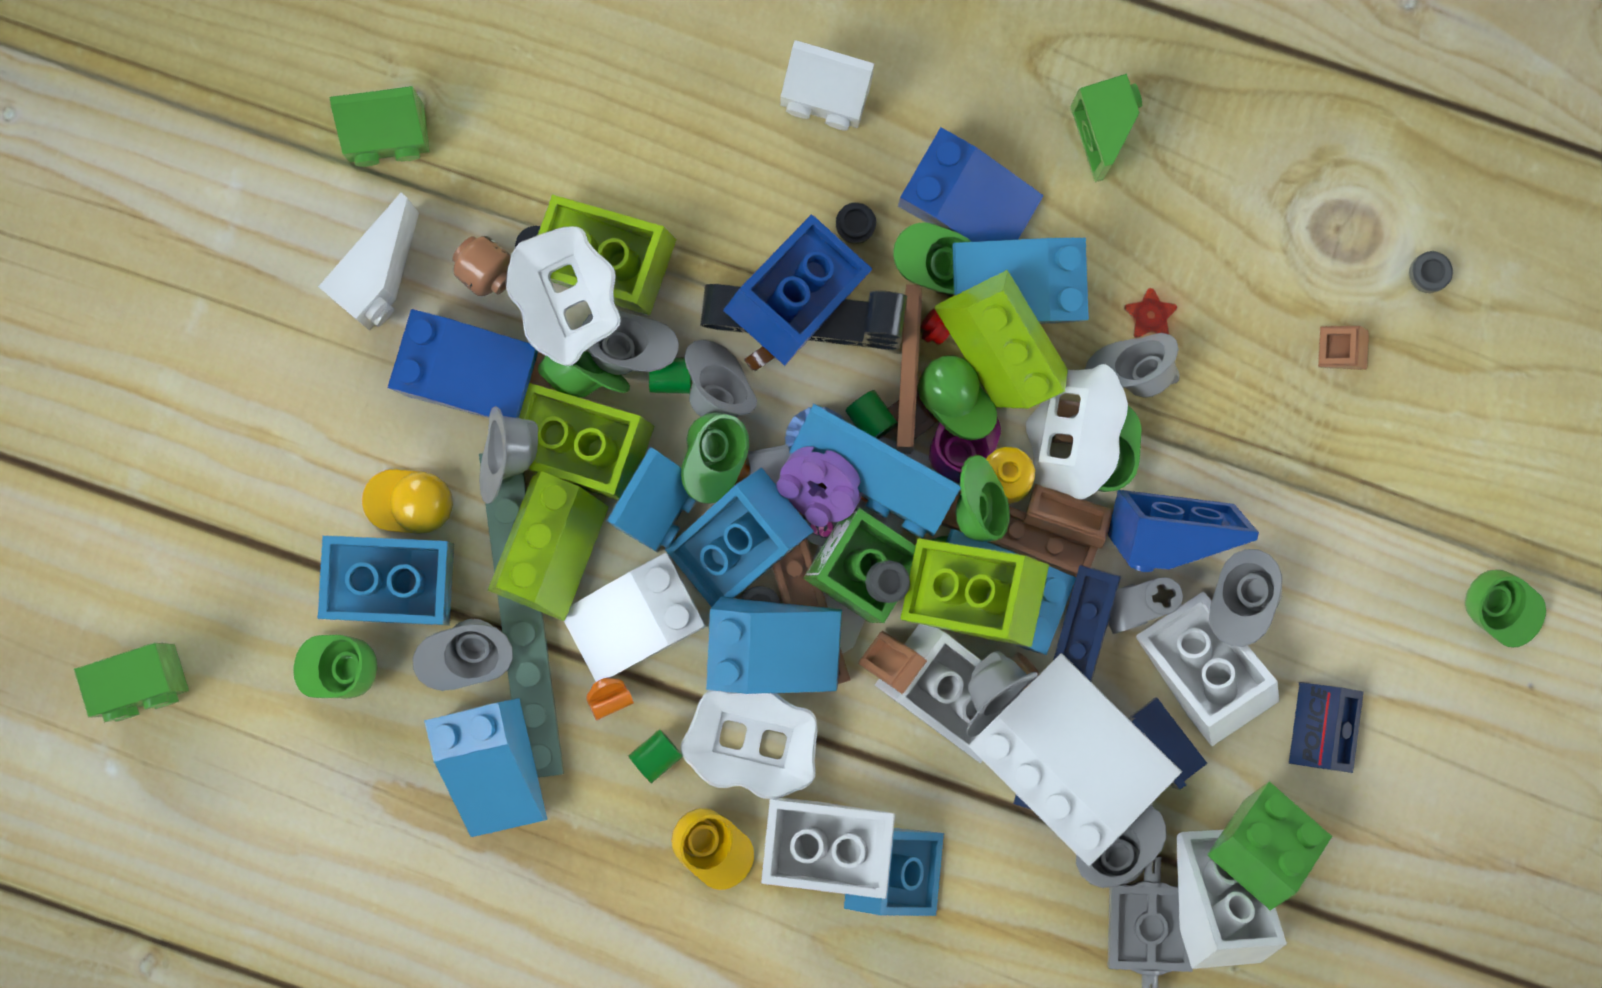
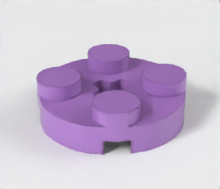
(819, 505)

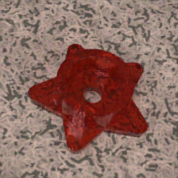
(1139, 311)

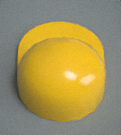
(407, 501)
(712, 848)

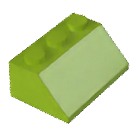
(1004, 343)
(549, 545)

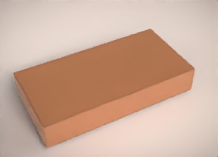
(1068, 516)
(892, 662)

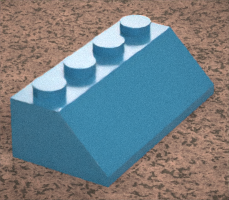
(887, 476)

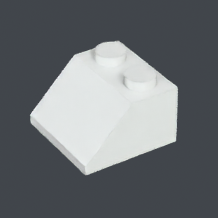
(826, 85)

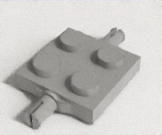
(1146, 928)

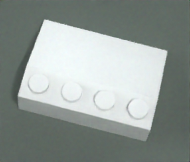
(1075, 759)

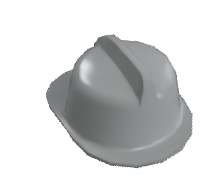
(635, 345)
(1142, 364)
(717, 380)
(507, 451)
(1245, 597)
(462, 656)
(993, 687)
(1128, 853)

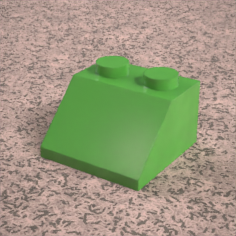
(1104, 119)
(381, 125)

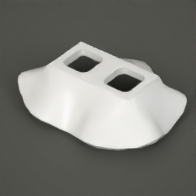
(545, 310)
(1093, 433)
(746, 766)

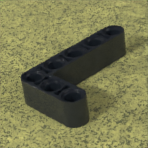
(854, 323)

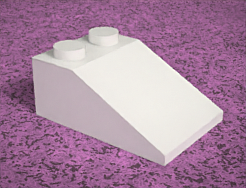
(372, 271)
(633, 618)
(1212, 681)
(940, 689)
(828, 847)
(1218, 915)

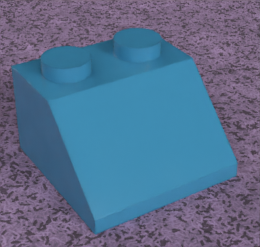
(912, 877)

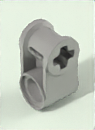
(1135, 605)

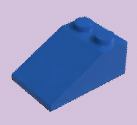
(968, 192)
(797, 289)
(462, 366)
(1174, 530)

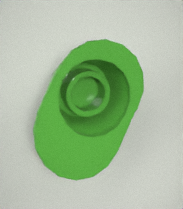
(580, 377)

